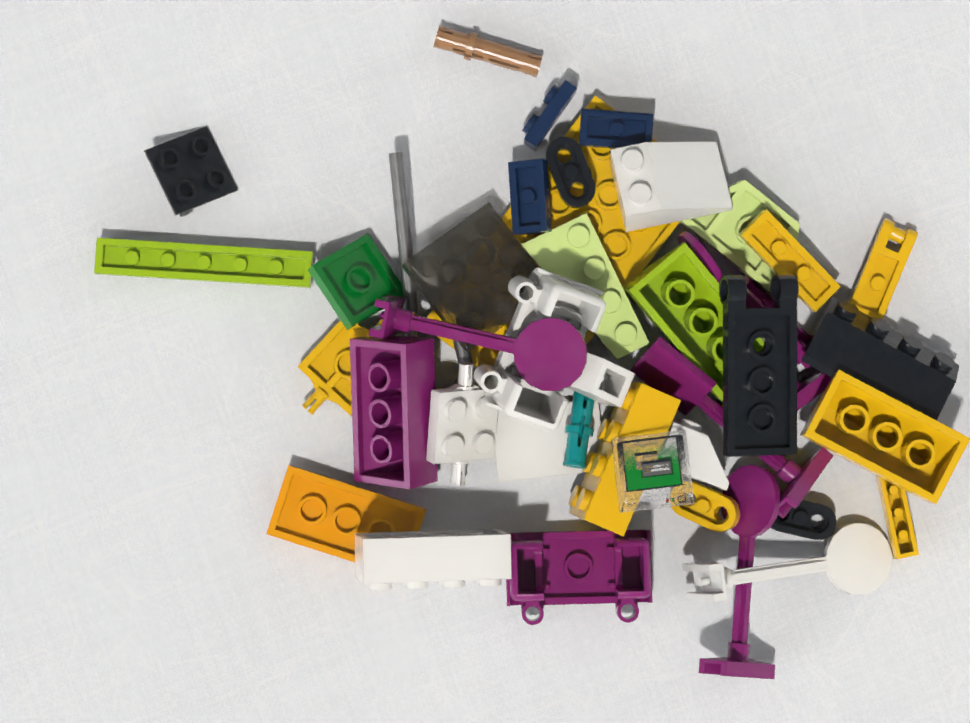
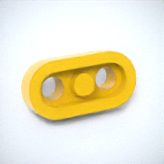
(706, 509)

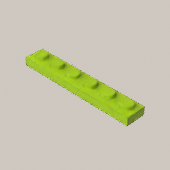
(203, 262)

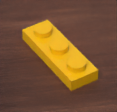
(787, 256)

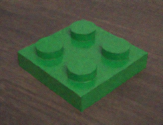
(355, 279)

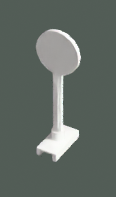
(854, 560)

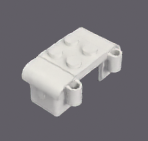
(543, 297)

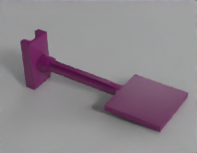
(675, 375)

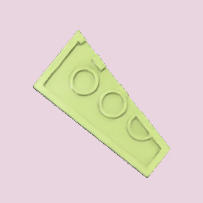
(577, 254)

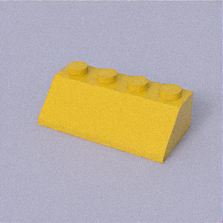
(885, 437)

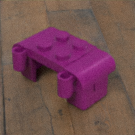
(580, 570)

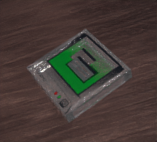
(652, 470)

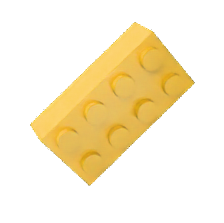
(642, 412)

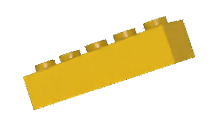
(897, 519)

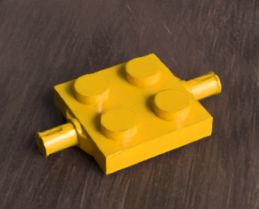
(330, 368)

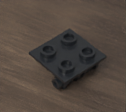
(191, 171)

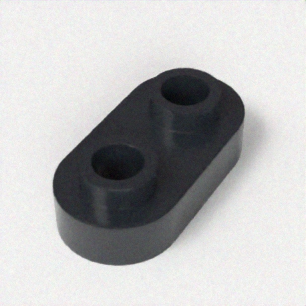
(570, 173)
(799, 519)

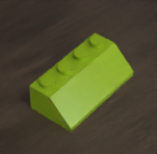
(686, 309)

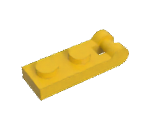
(882, 269)

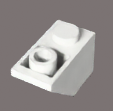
(603, 381)

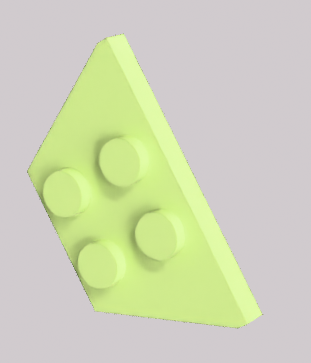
(722, 230)

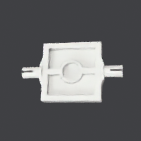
(460, 425)

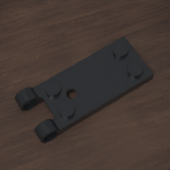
(760, 384)

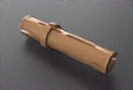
(485, 50)

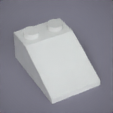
(668, 182)

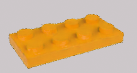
(328, 512)

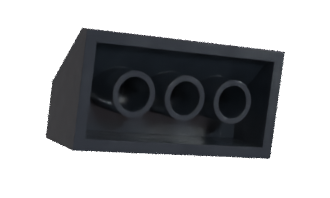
(880, 357)

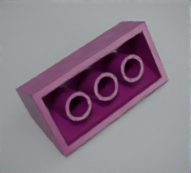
(392, 410)

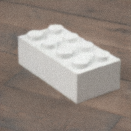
(432, 556)

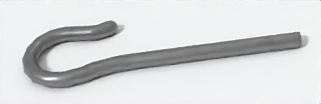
(405, 244)

